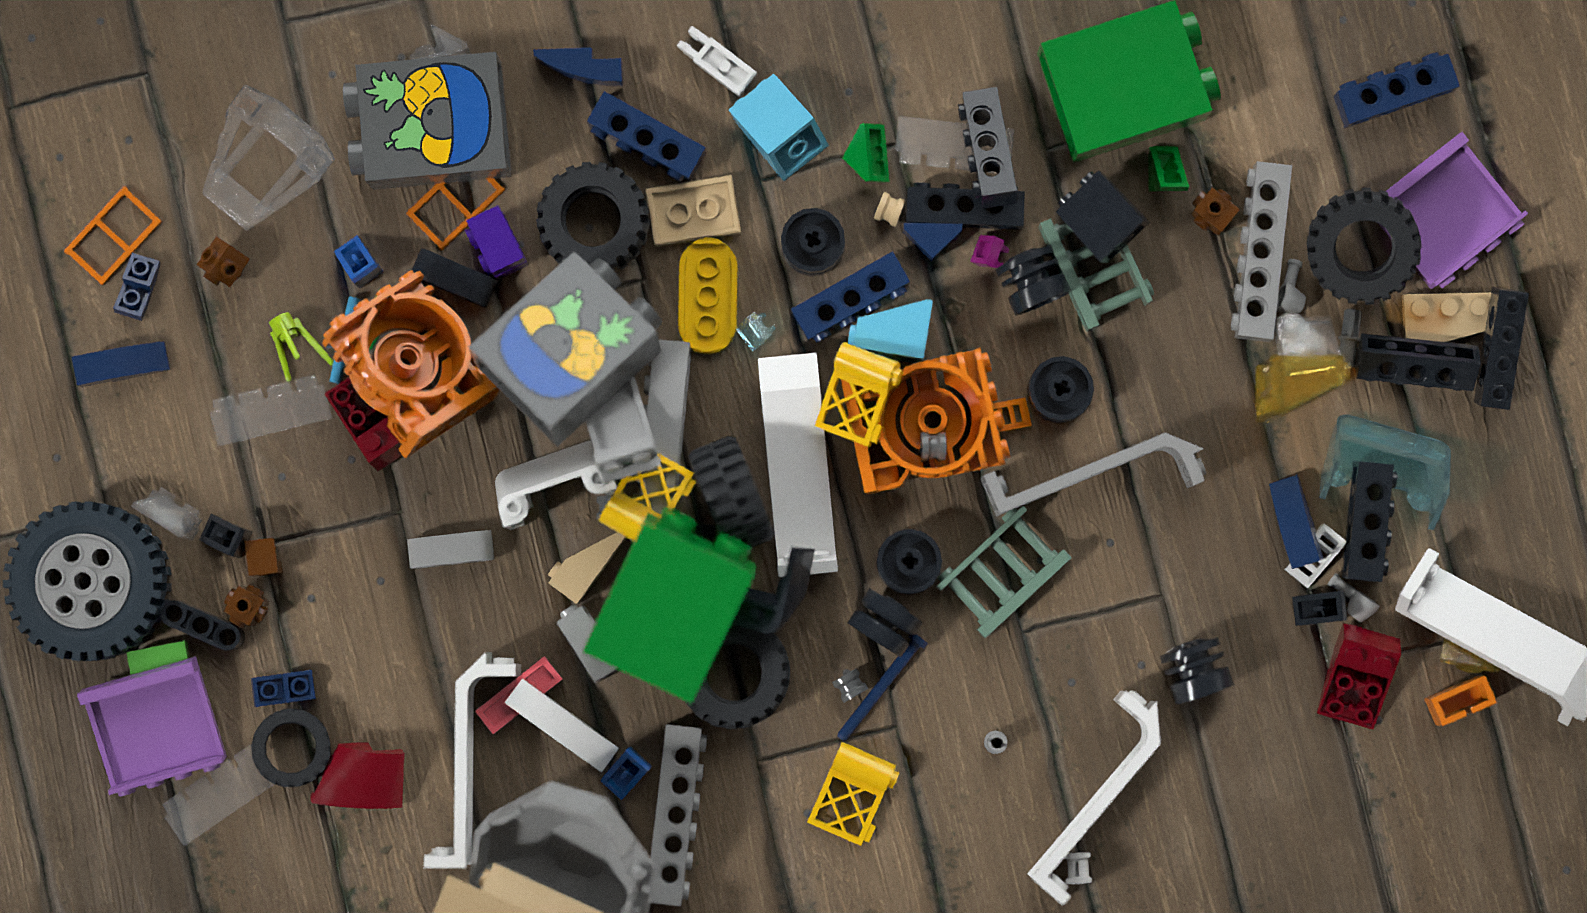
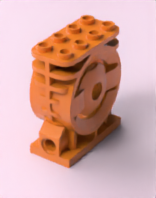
(969, 377)
(397, 387)

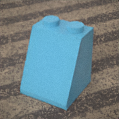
(779, 126)
(894, 332)

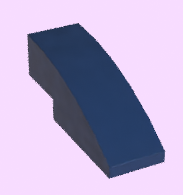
(581, 65)
(120, 363)
(1295, 522)

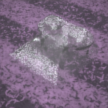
(1305, 335)
(169, 514)

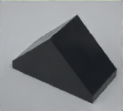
(225, 536)
(1319, 608)

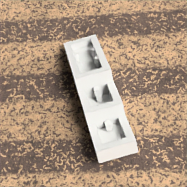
(561, 725)

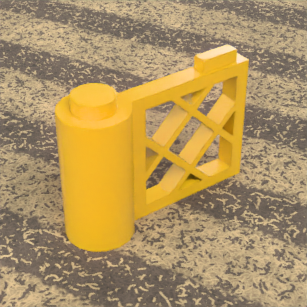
(867, 371)
(627, 514)
(866, 773)

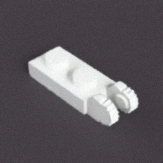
(719, 62)

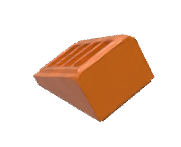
(1026, 421)

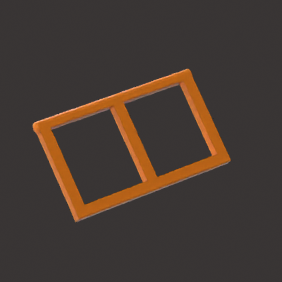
(440, 186)
(128, 249)

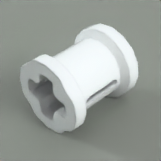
(1073, 876)

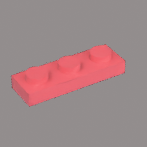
(497, 713)

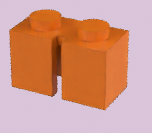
(1470, 694)

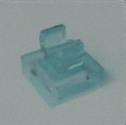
(754, 331)

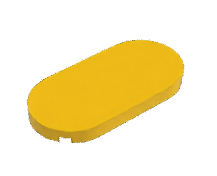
(707, 296)

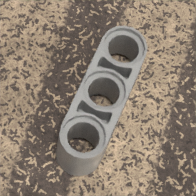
(450, 549)

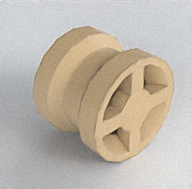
(889, 209)

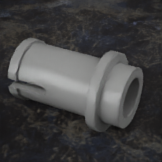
(990, 736)

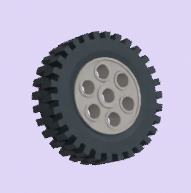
(124, 615)

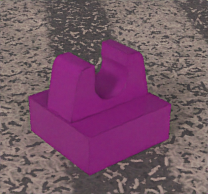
(988, 251)

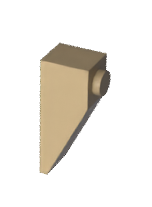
(582, 569)

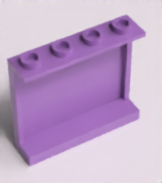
(1455, 210)
(154, 726)

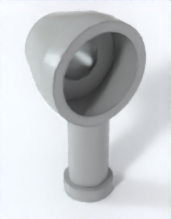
(1289, 297)
(1360, 605)

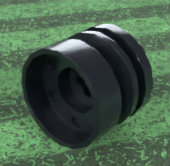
(1033, 280)
(1196, 670)

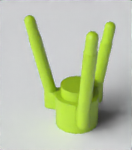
(284, 330)

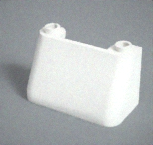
(518, 481)

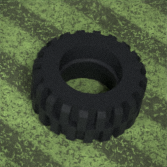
(586, 180)
(1369, 284)
(731, 491)
(767, 696)

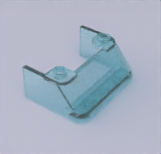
(1419, 461)

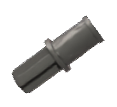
(1350, 335)

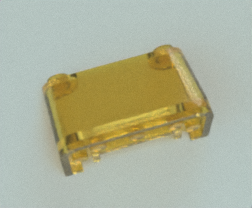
(1295, 382)

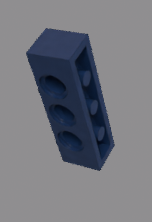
(1441, 82)
(611, 108)
(886, 268)

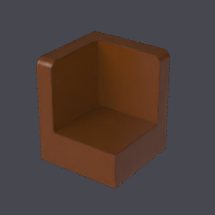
(262, 557)

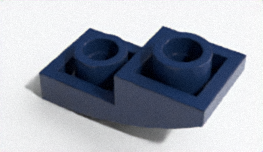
(137, 286)
(283, 688)

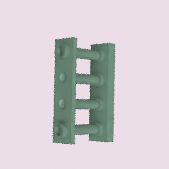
(1091, 313)
(1030, 579)

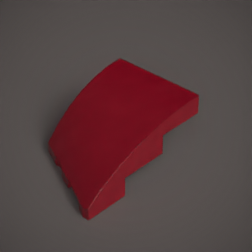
(362, 778)

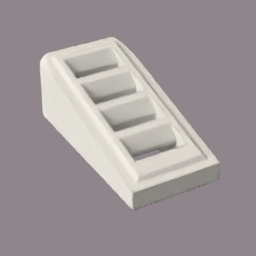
(1331, 553)

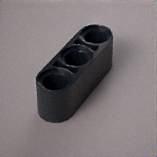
(455, 278)
(189, 620)

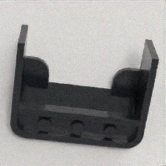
(766, 610)

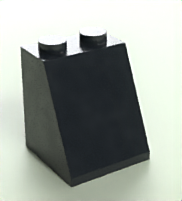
(1101, 216)

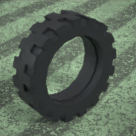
(261, 737)

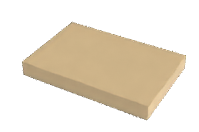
(693, 211)

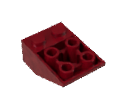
(365, 425)
(1359, 675)

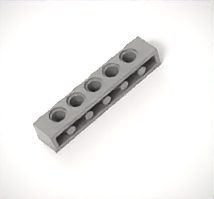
(1278, 179)
(676, 737)

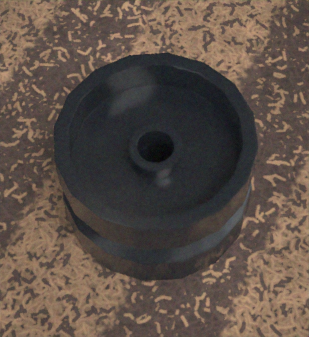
(818, 225)
(1072, 377)
(909, 544)
(887, 619)

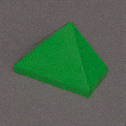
(869, 153)
(1166, 170)

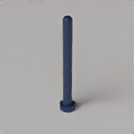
(880, 687)

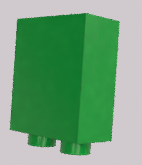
(1128, 80)
(671, 604)

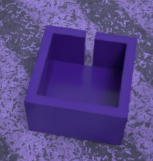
(497, 243)

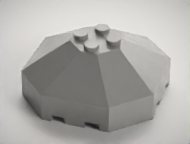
(569, 845)

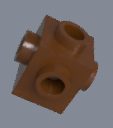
(1221, 203)
(222, 263)
(256, 609)

